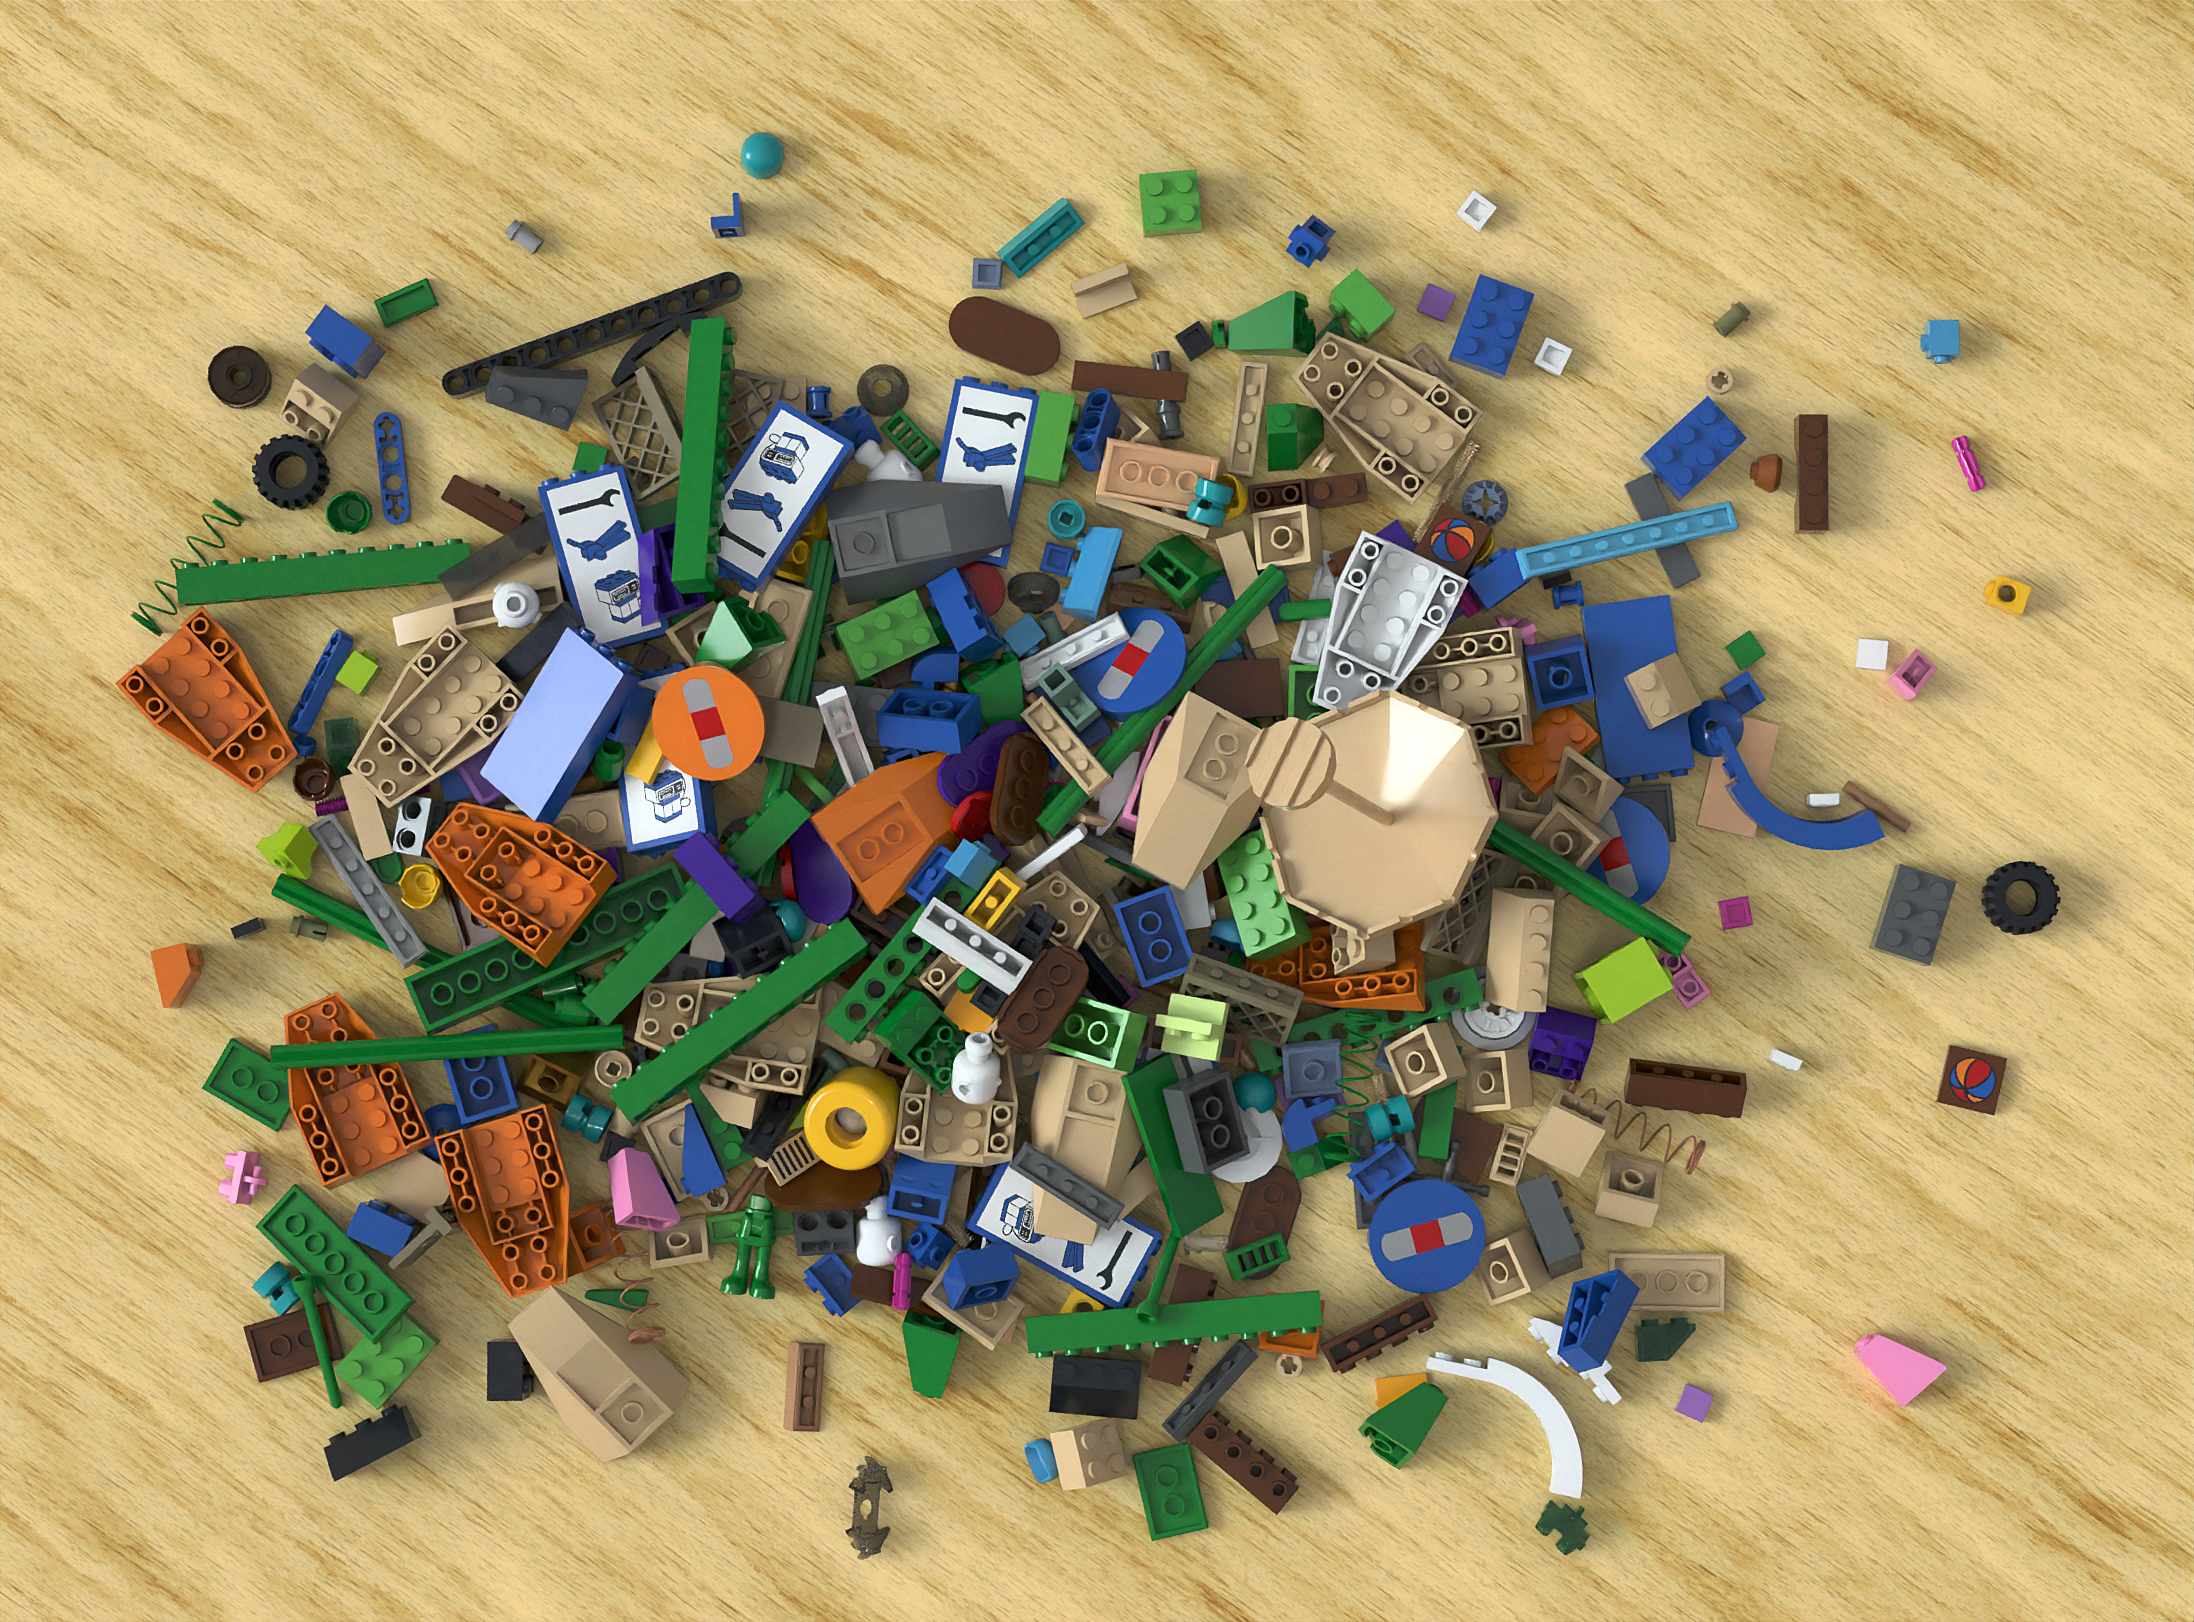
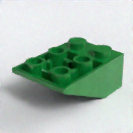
(922, 1038)

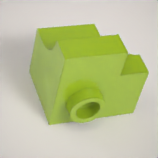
(290, 850)

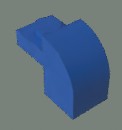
(934, 665)
(1297, 1124)

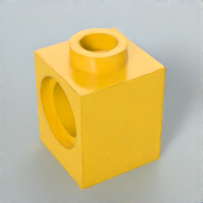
(2019, 591)
(1078, 1296)

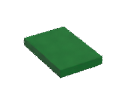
(250, 1085)
(1170, 1491)

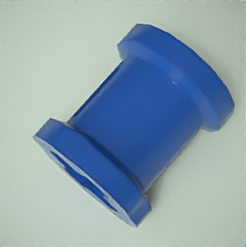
(819, 402)
(1568, 595)

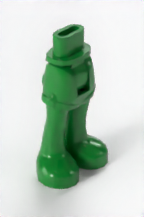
(756, 1231)

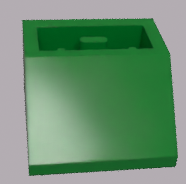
(1180, 570)

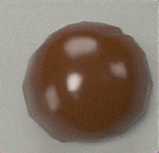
(314, 779)

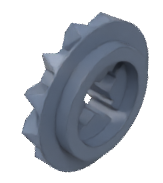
(1475, 493)

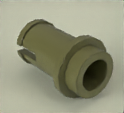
(1732, 319)
(308, 928)

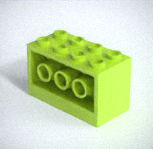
(1623, 980)

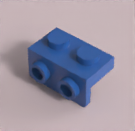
(855, 426)
(1381, 1170)
(833, 1281)

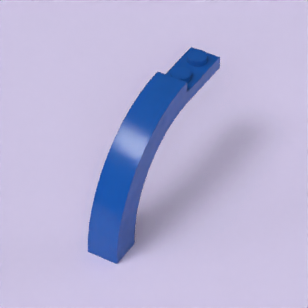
(1835, 834)

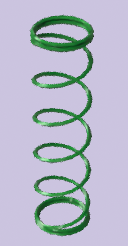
(152, 625)
(1371, 1019)

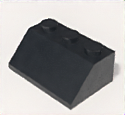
(1095, 1386)
(370, 1441)

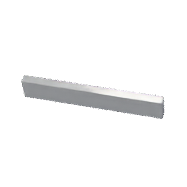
(368, 891)

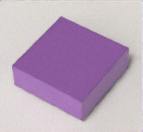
(1435, 302)
(1694, 1403)

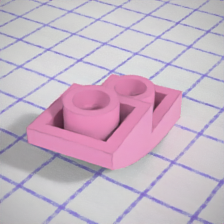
(1686, 982)

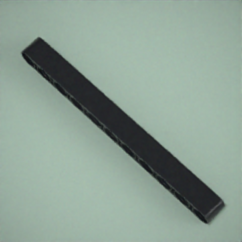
(607, 336)

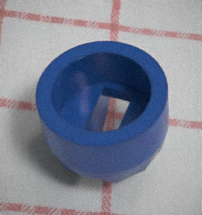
(304, 746)

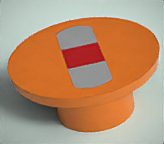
(708, 722)

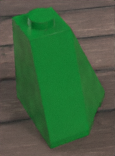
(1274, 328)
(1291, 435)
(739, 636)
(998, 687)
(930, 1351)
(1404, 1424)

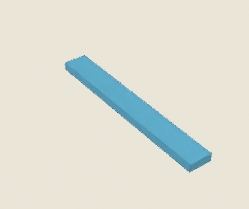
(1626, 540)

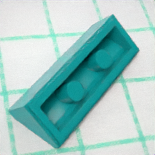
(1040, 237)

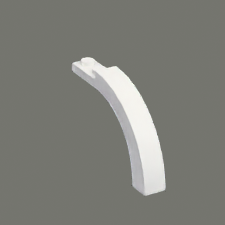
(845, 735)
(1563, 1442)

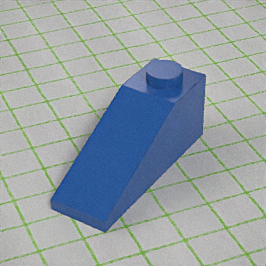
(699, 1162)

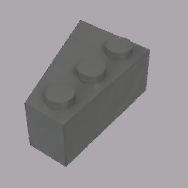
(538, 393)
(1551, 1225)

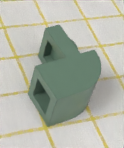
(1068, 697)

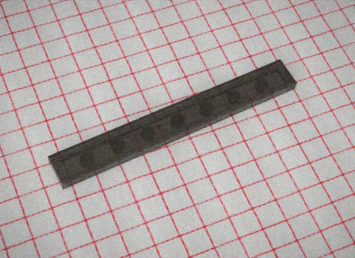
(504, 552)

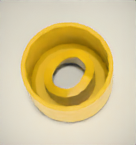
(869, 1094)

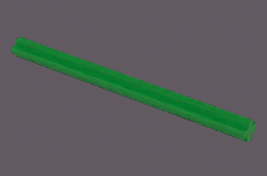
(800, 678)
(1140, 725)
(1588, 889)
(359, 924)
(447, 1047)

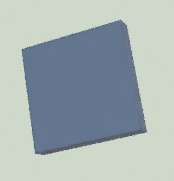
(1312, 1068)

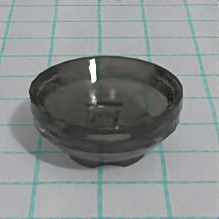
(886, 405)
(1033, 592)

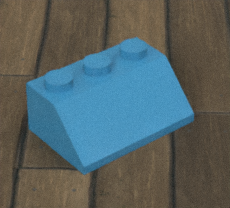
(1091, 572)

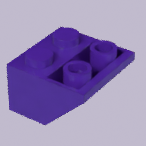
(1561, 1043)

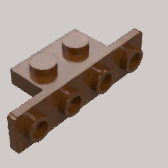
(486, 506)

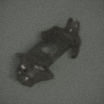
(867, 1485)

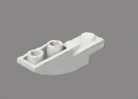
(1116, 792)
(1551, 1335)

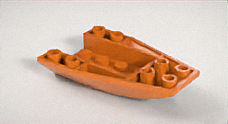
(211, 702)

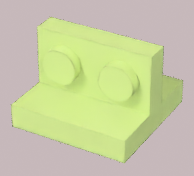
(1193, 1027)

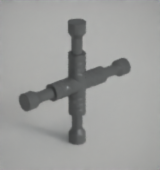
(1448, 1174)

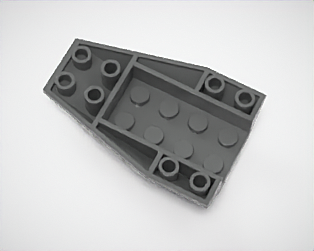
(911, 532)

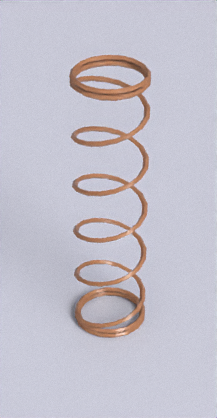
(1698, 1147)
(648, 1330)

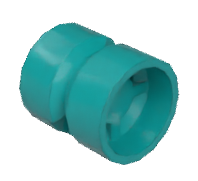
(1211, 491)
(1066, 520)
(587, 1118)
(1380, 1123)
(269, 1284)

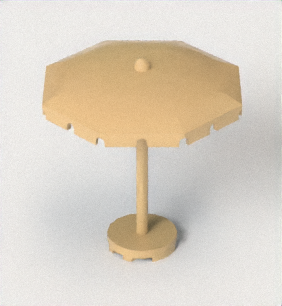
(1372, 810)

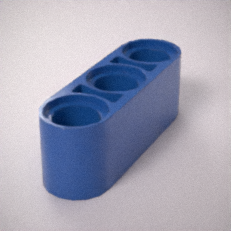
(1096, 423)

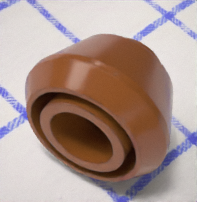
(1767, 472)

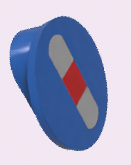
(1140, 669)
(1637, 854)
(1426, 1236)

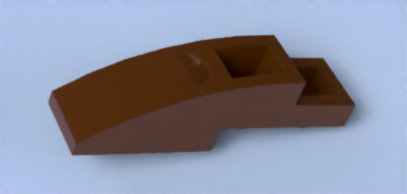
(1315, 492)

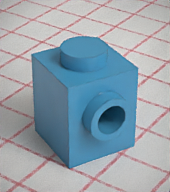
(1941, 340)
(1023, 638)
(971, 863)

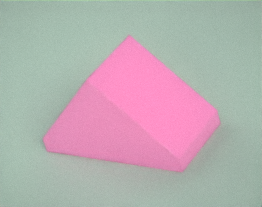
(1911, 675)

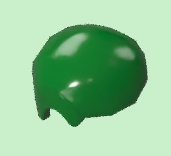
(349, 512)

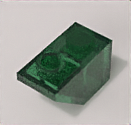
(342, 743)
(1661, 1341)

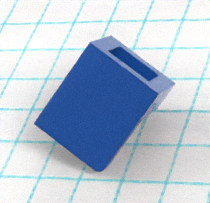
(1743, 693)

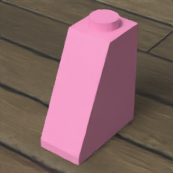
(639, 1192)
(1897, 1367)

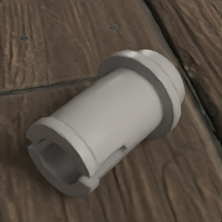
(524, 236)

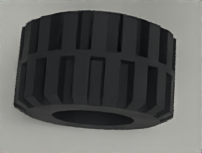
(273, 455)
(2044, 890)

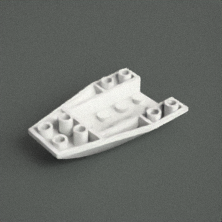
(1382, 620)

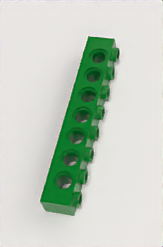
(1464, 981)
(840, 1018)

